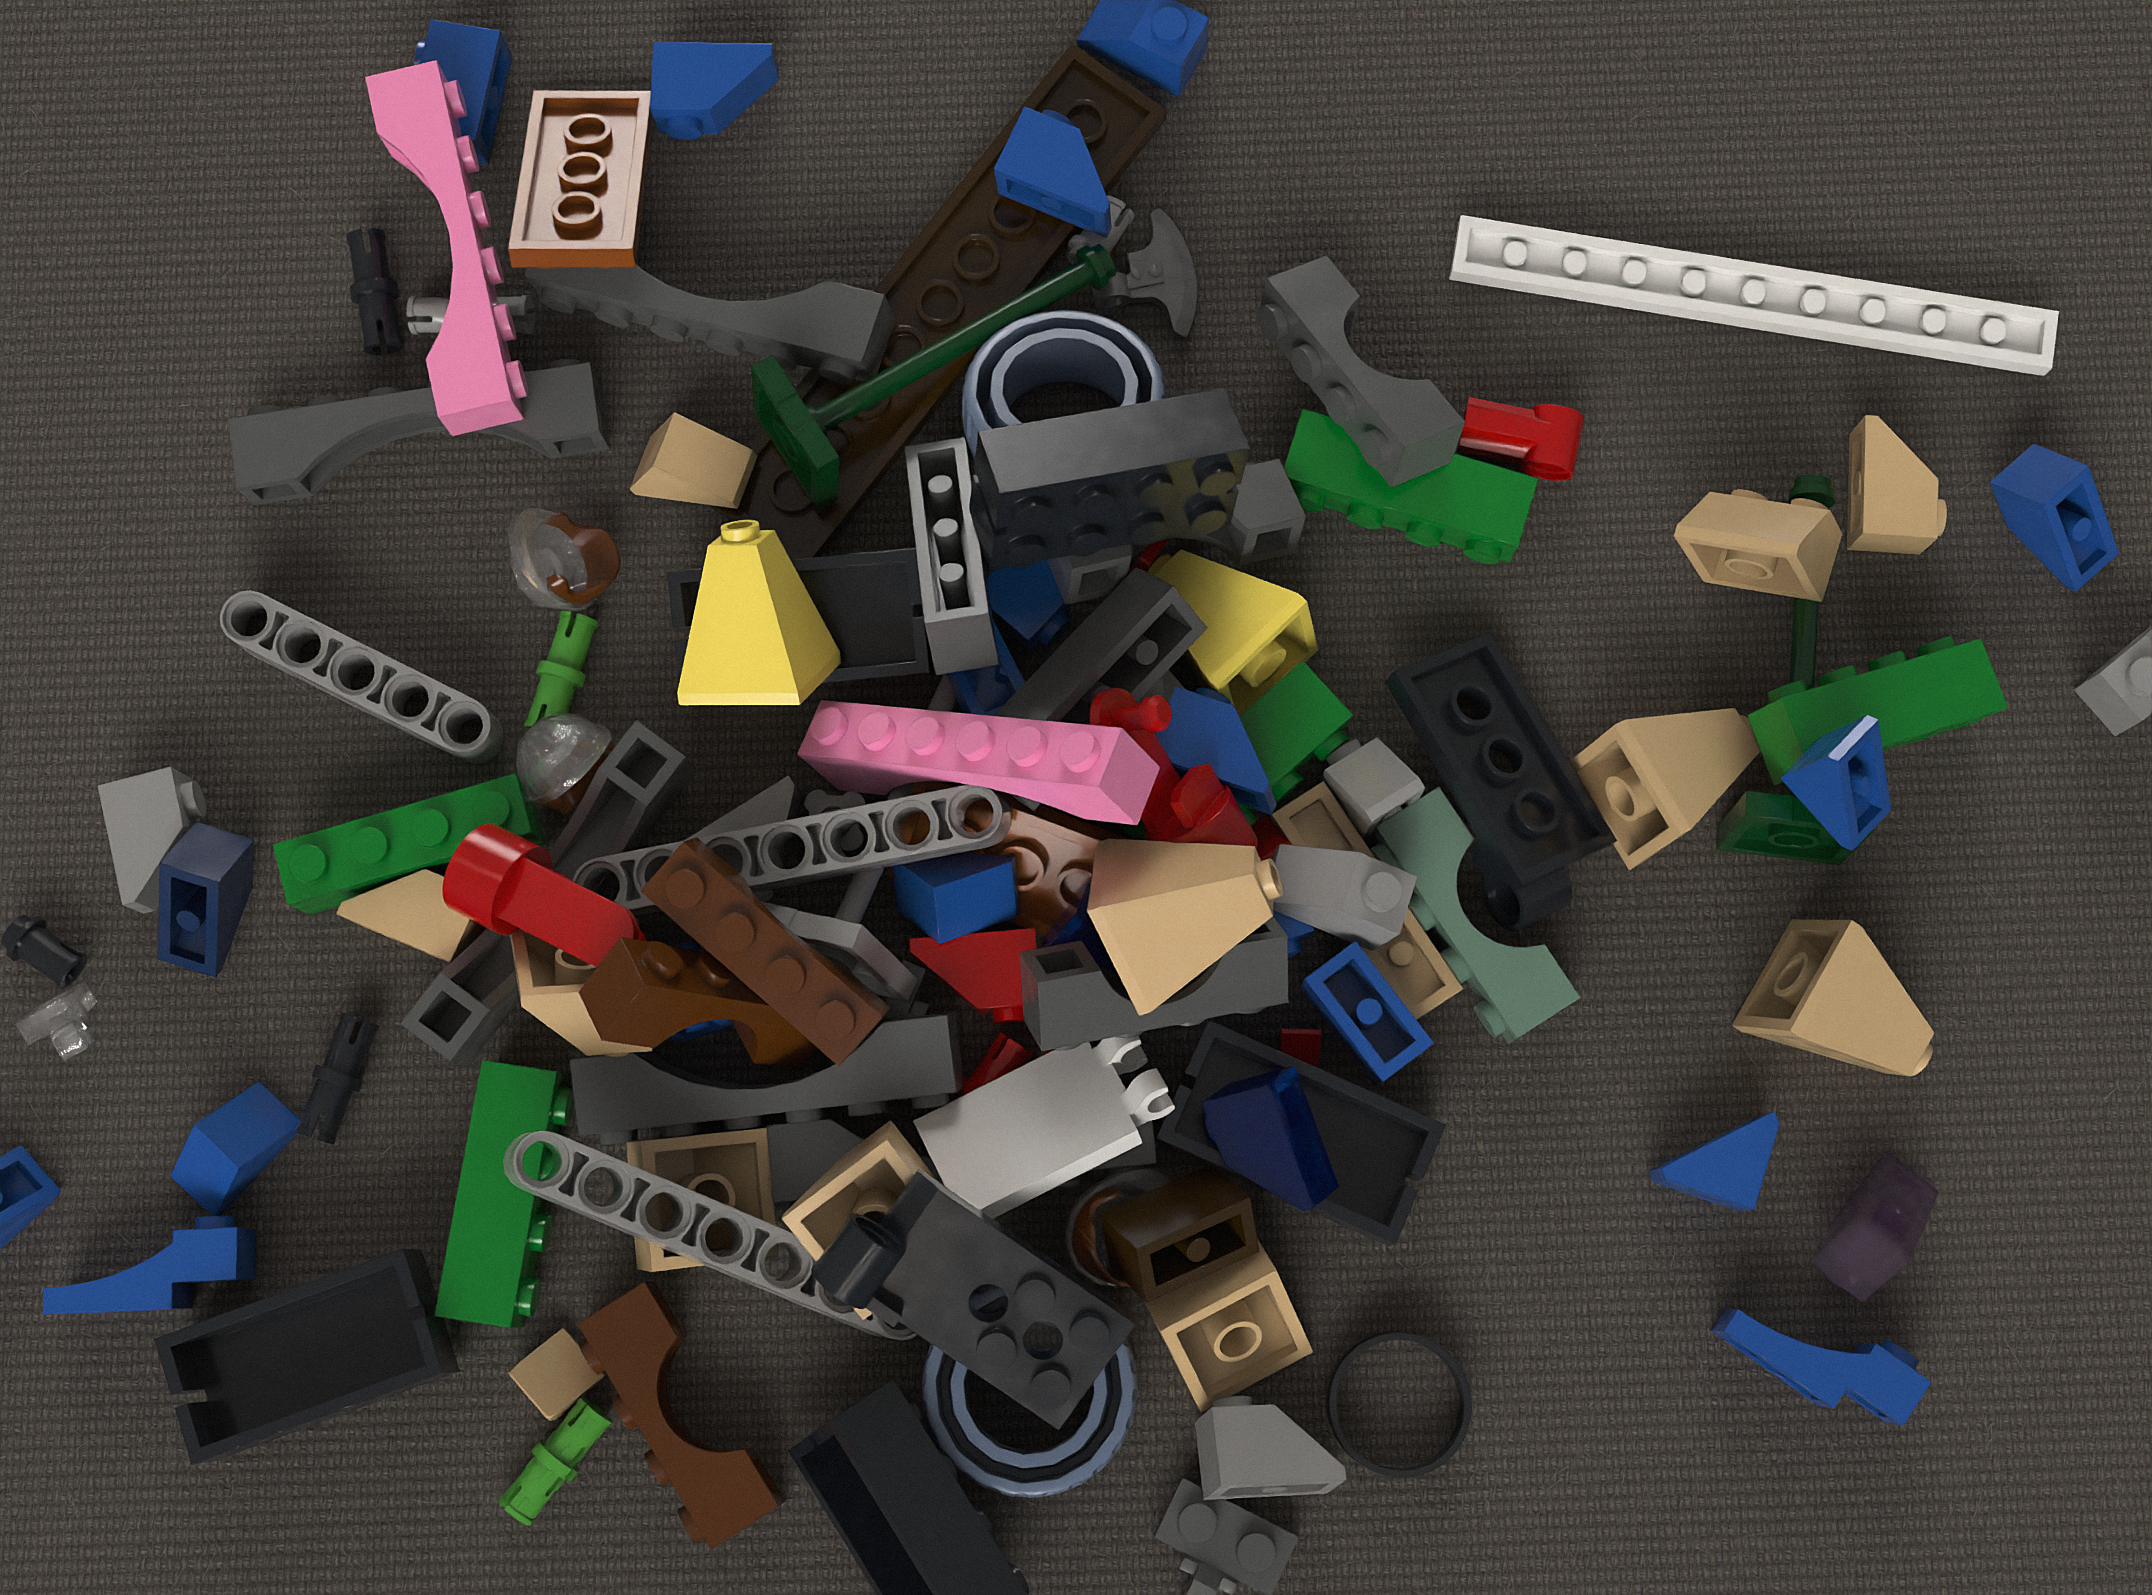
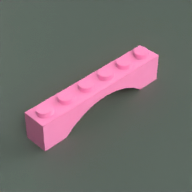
(470, 358)
(1065, 765)

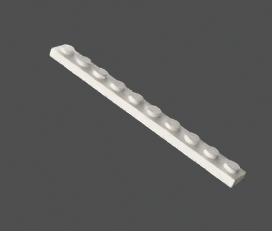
(1754, 295)

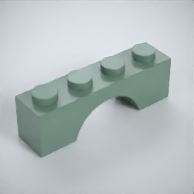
(1513, 984)

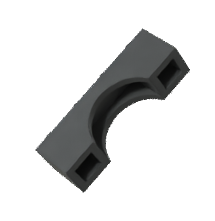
(1394, 421)
(1262, 527)
(1079, 1001)

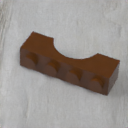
(782, 969)
(658, 989)
(635, 1346)

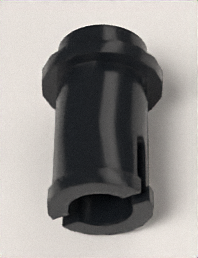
(42, 950)

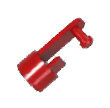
(1177, 809)
(512, 887)

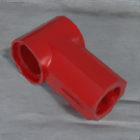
(1537, 439)

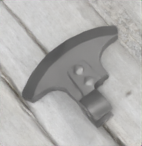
(1157, 275)

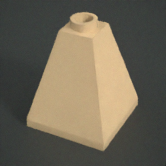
(1663, 774)
(1175, 909)
(1837, 999)

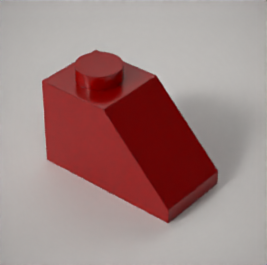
(981, 969)

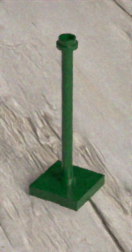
(802, 431)
(1781, 823)

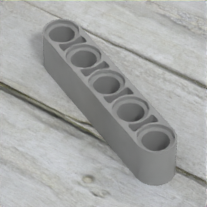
(338, 662)

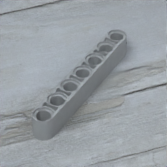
(822, 841)
(688, 1225)

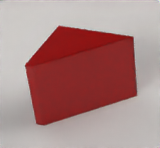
(1268, 838)
(1301, 1044)

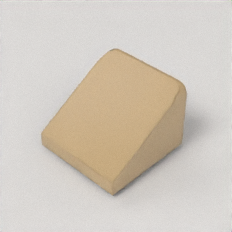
(555, 1375)

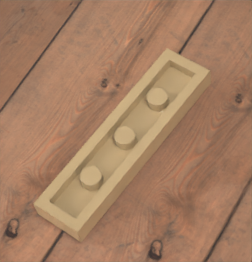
(1408, 960)

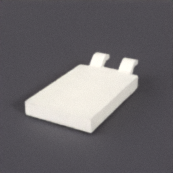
(1043, 1123)

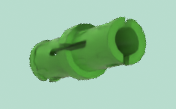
(563, 667)
(554, 1461)

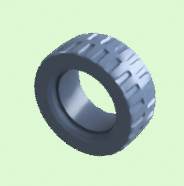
(1055, 350)
(1011, 1469)

